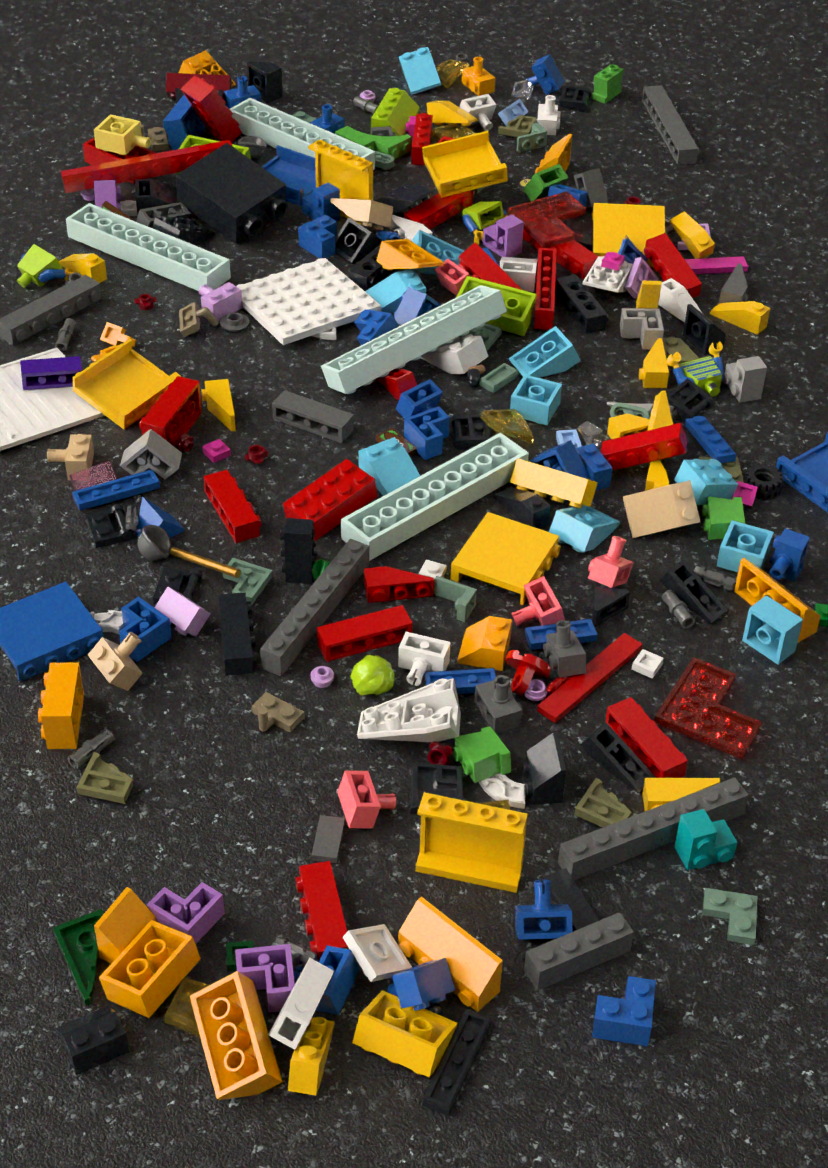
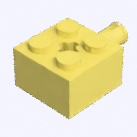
(119, 135)

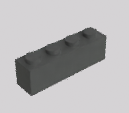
(313, 416)
(578, 951)

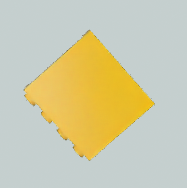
(464, 164)
(343, 170)
(616, 221)
(122, 385)
(506, 554)
(471, 842)

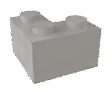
(642, 324)
(746, 378)
(153, 453)

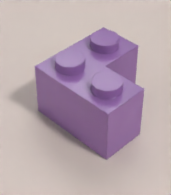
(107, 191)
(505, 236)
(189, 915)
(270, 970)

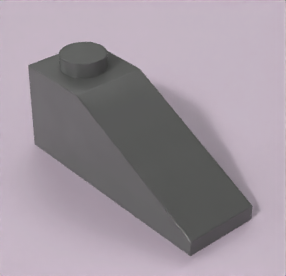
(147, 215)
(735, 288)

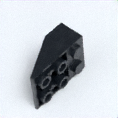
(153, 193)
(406, 197)
(185, 230)

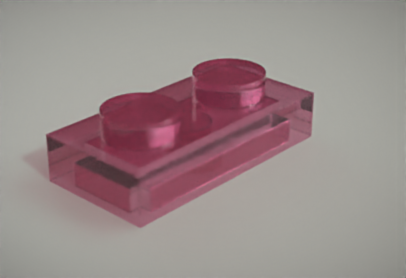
(93, 476)

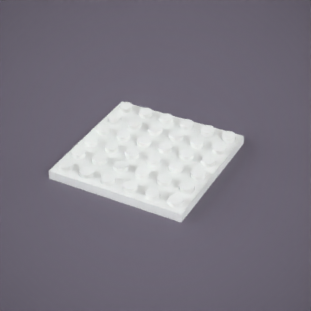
(305, 300)

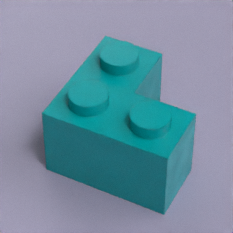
(703, 841)

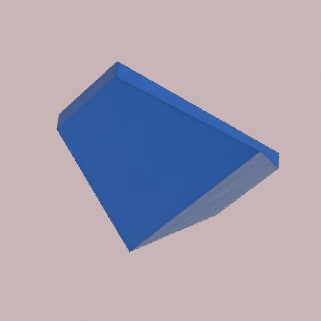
(630, 251)
(153, 515)

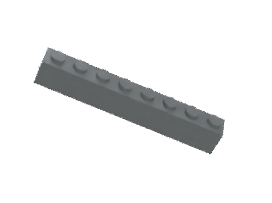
(670, 125)
(314, 607)
(648, 829)

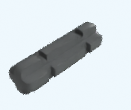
(132, 518)
(715, 578)
(299, 954)

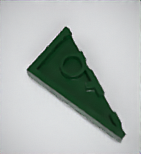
(80, 951)

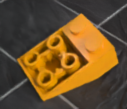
(202, 64)

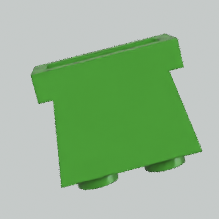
(607, 83)
(540, 183)
(719, 515)
(482, 754)

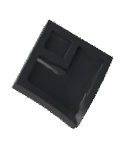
(434, 779)

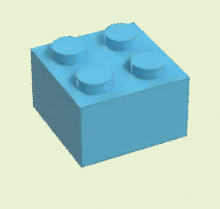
(536, 399)
(707, 479)
(744, 542)
(772, 629)

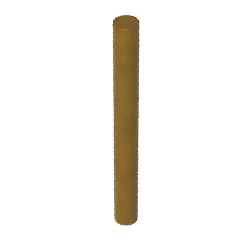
(205, 562)

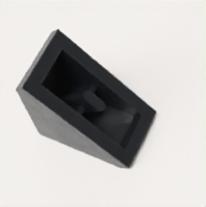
(608, 603)

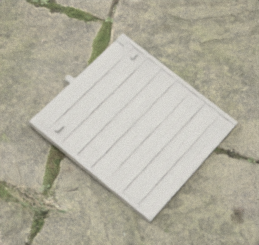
(37, 412)

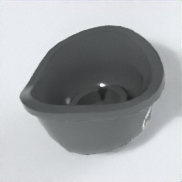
(255, 144)
(154, 543)

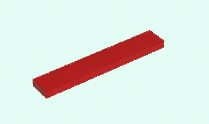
(597, 672)

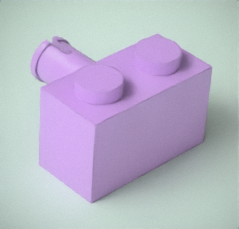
(221, 300)

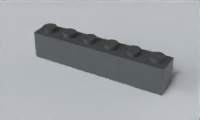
(49, 309)

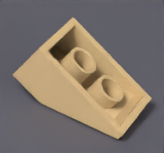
(366, 212)
(661, 509)

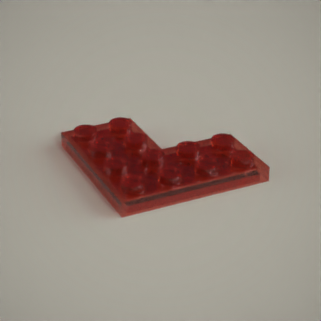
(545, 216)
(696, 710)

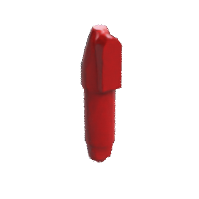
(555, 684)

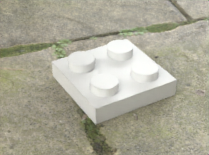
(376, 952)

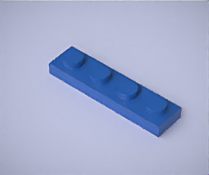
(710, 439)
(116, 490)

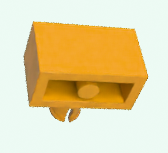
(478, 79)

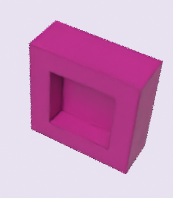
(411, 125)
(613, 261)
(216, 450)
(747, 493)

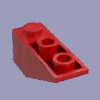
(395, 584)

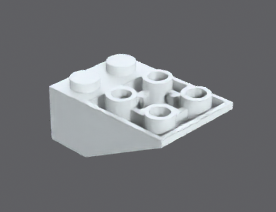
(521, 271)
(608, 278)
(458, 355)

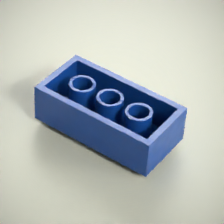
(182, 122)

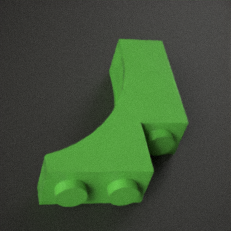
(391, 145)

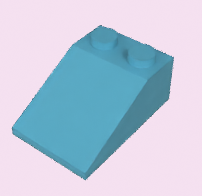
(419, 70)
(436, 247)
(390, 290)
(546, 355)
(388, 465)
(582, 527)

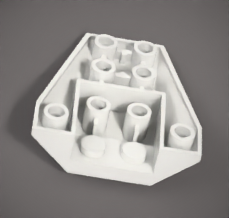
(418, 716)

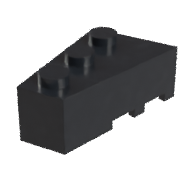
(298, 550)

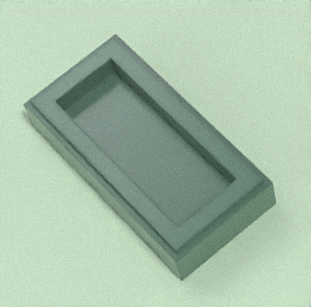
(498, 377)

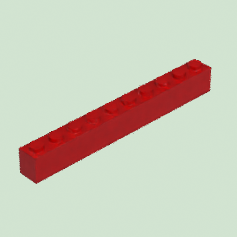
(137, 167)

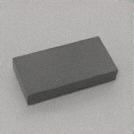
(328, 839)

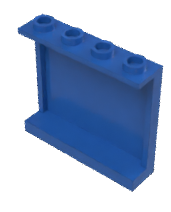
(295, 171)
(808, 473)
(46, 630)

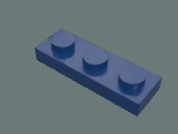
(583, 630)
(464, 679)

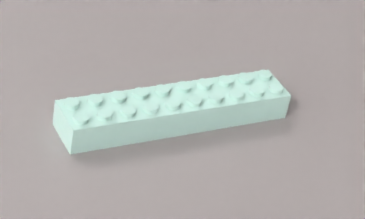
(288, 131)
(148, 248)
(413, 339)
(433, 495)

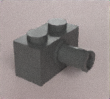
(592, 182)
(565, 651)
(498, 704)

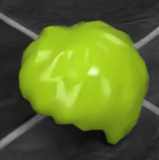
(372, 676)

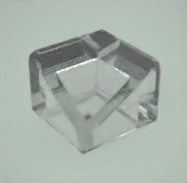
(522, 89)
(591, 433)

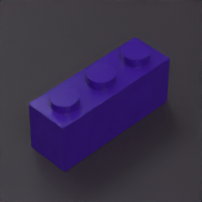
(49, 372)

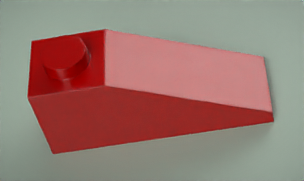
(398, 382)

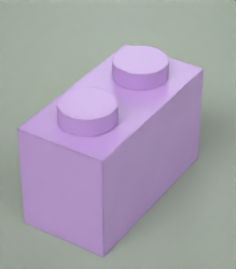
(182, 612)

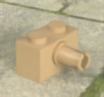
(76, 456)
(115, 662)

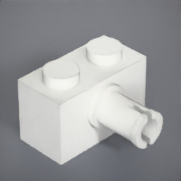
(480, 107)
(549, 115)
(422, 655)

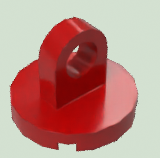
(527, 667)

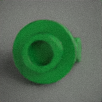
(318, 567)

